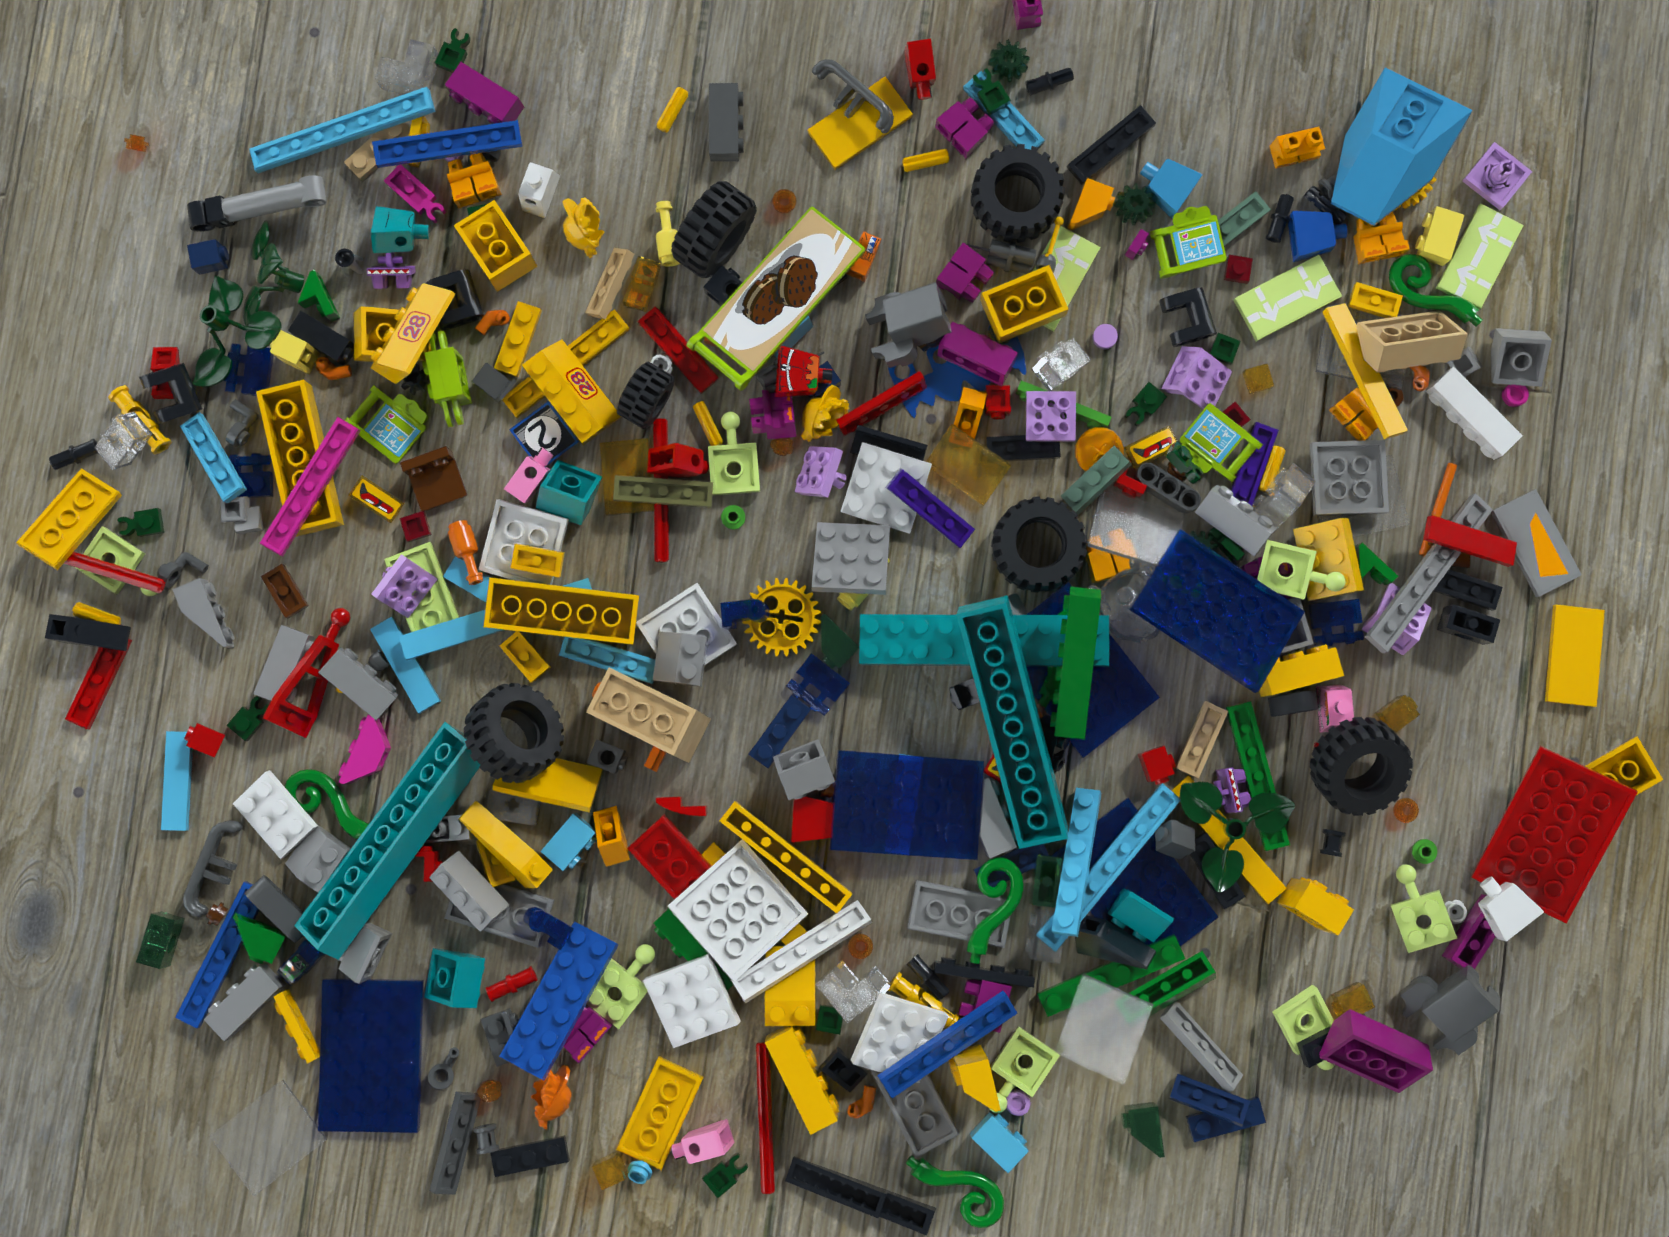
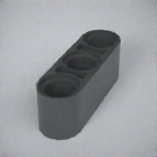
(1179, 488)
(276, 906)

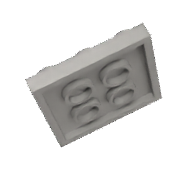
(1349, 477)
(851, 558)

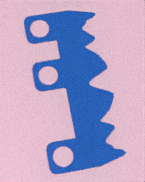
(948, 378)

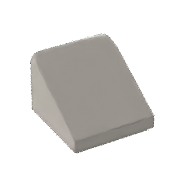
(1467, 363)
(236, 510)
(253, 523)
(1016, 605)

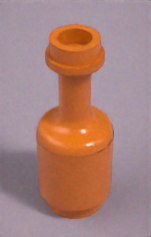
(464, 547)

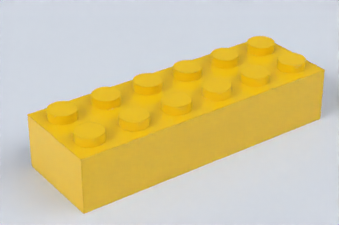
(293, 438)
(561, 611)

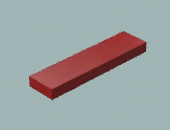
(676, 348)
(882, 403)
(1470, 541)
(95, 686)

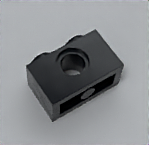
(720, 283)
(1468, 624)

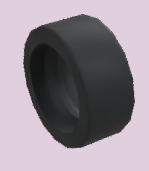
(1293, 703)

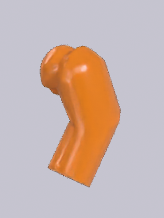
(492, 318)
(330, 371)
(1420, 377)
(863, 1105)

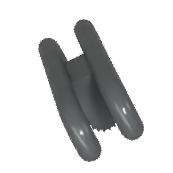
(853, 85)
(203, 864)

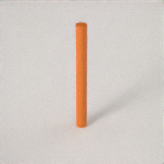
(1440, 500)

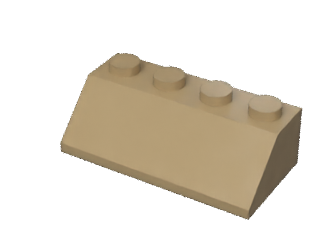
(1410, 340)

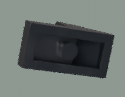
(842, 1070)

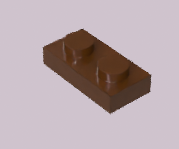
(284, 591)

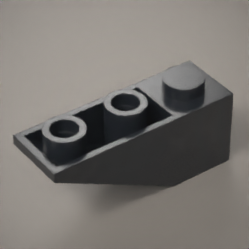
(87, 632)
(1108, 942)

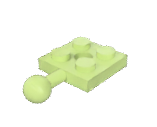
(723, 455)
(125, 555)
(1302, 563)
(1428, 904)
(631, 988)
(1291, 1013)
(1027, 1078)

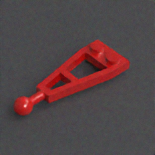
(290, 716)

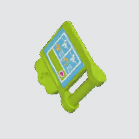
(1194, 239)
(393, 426)
(1214, 438)

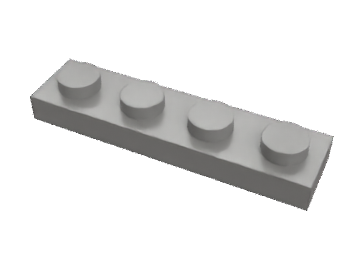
(1201, 1046)

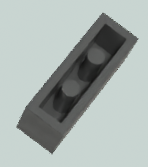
(725, 122)

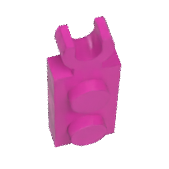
(413, 192)

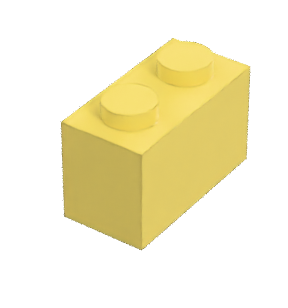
(1439, 235)
(294, 352)

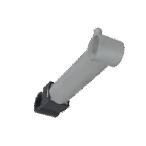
(225, 211)

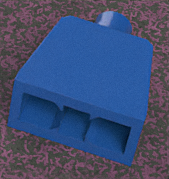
(1313, 234)

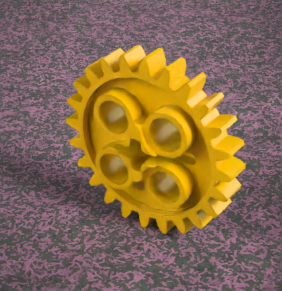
(778, 639)

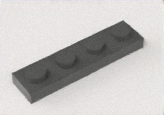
(455, 1143)

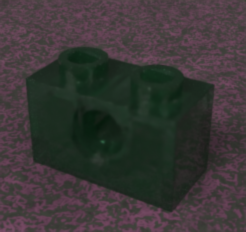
(160, 940)

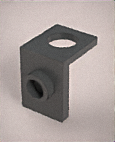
(493, 382)

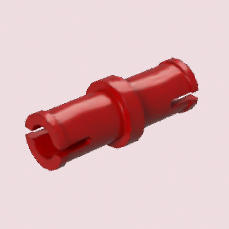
(511, 983)

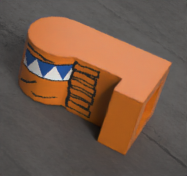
(863, 265)

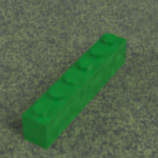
(1077, 662)

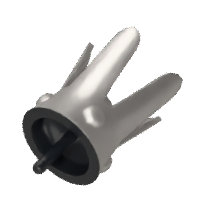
(346, 259)

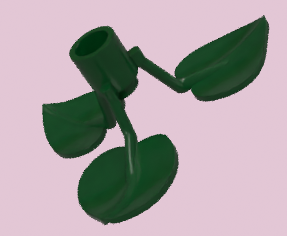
(269, 263)
(262, 331)
(1202, 800)

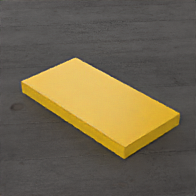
(846, 137)
(69, 519)
(1574, 655)
(560, 784)
(660, 1113)

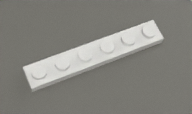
(801, 951)

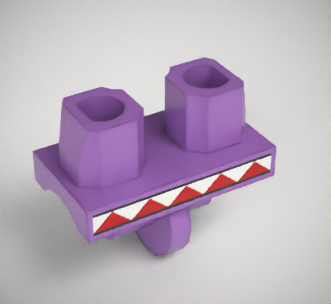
(380, 273)
(1227, 784)

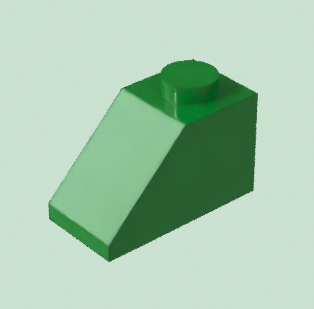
(259, 939)

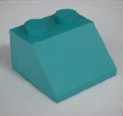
(568, 492)
(1139, 915)
(454, 978)

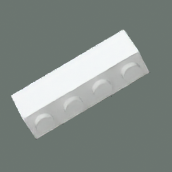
(1473, 413)

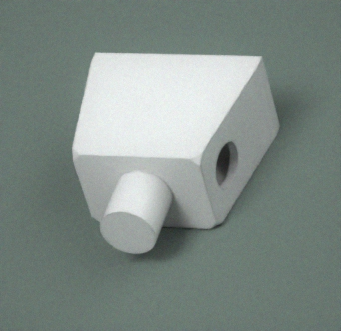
(539, 187)
(1507, 908)

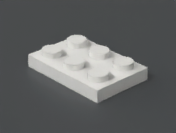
(275, 814)

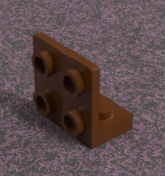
(435, 478)

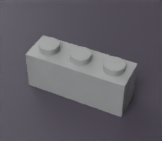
(1236, 519)
(284, 656)
(359, 682)
(469, 891)
(244, 1001)

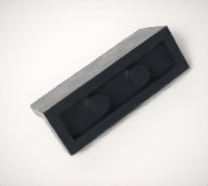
(888, 442)

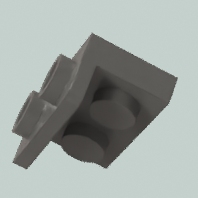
(498, 1030)

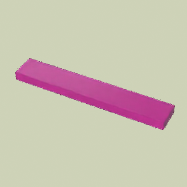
(310, 486)

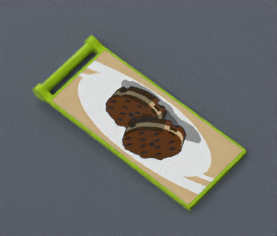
(778, 295)

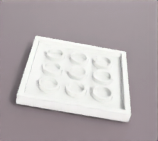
(737, 910)

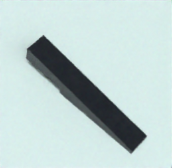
(861, 1195)

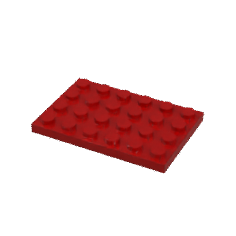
(1555, 832)

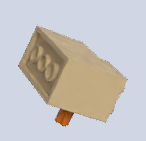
(648, 716)

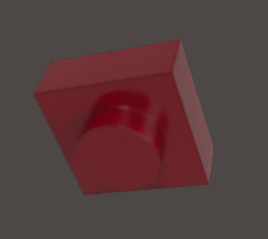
(1238, 269)
(1236, 414)
(415, 526)

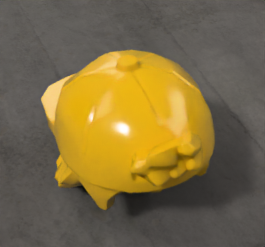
(582, 225)
(821, 414)

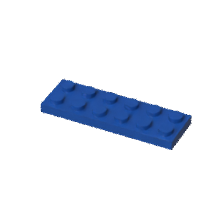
(558, 1001)

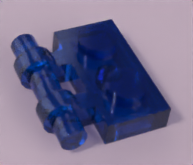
(256, 371)
(256, 482)
(1333, 614)
(823, 679)

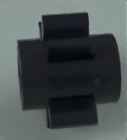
(420, 384)

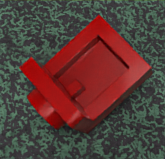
(997, 401)
(1130, 487)
(431, 861)

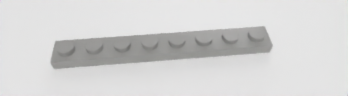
(1423, 580)

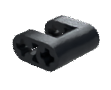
(466, 297)
(1198, 312)
(181, 388)

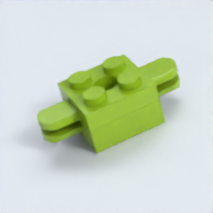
(447, 378)

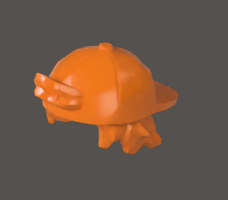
(552, 1096)

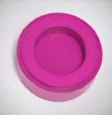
(1515, 395)

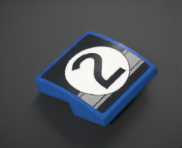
(545, 430)

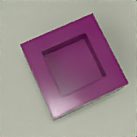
(1138, 245)

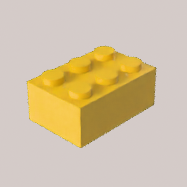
(1024, 304)
(1334, 554)
(1302, 670)
(1316, 906)

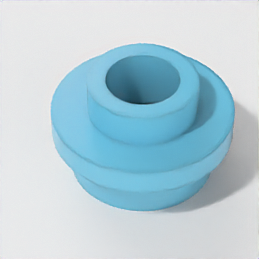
(639, 1172)

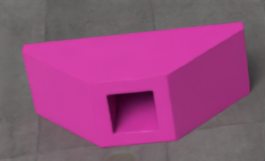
(367, 752)

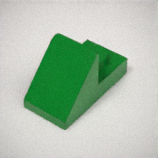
(316, 293)
(1371, 562)

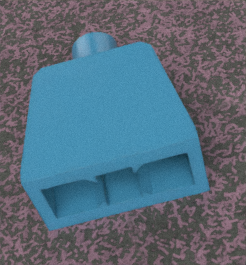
(1170, 184)

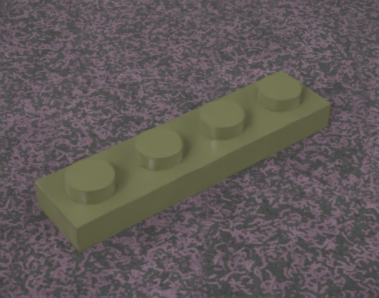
(663, 491)

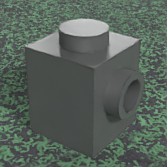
(1175, 839)

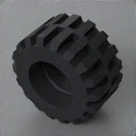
(645, 395)

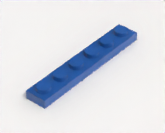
(447, 144)
(216, 963)
(947, 1044)

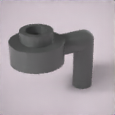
(239, 432)
(171, 571)
(445, 1068)

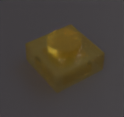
(1258, 378)

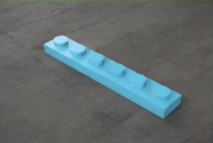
(1076, 862)

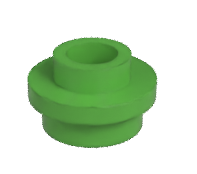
(733, 524)
(1417, 851)

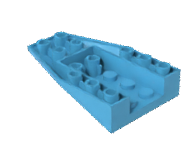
(1394, 146)

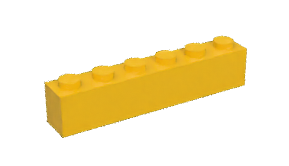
(786, 857)

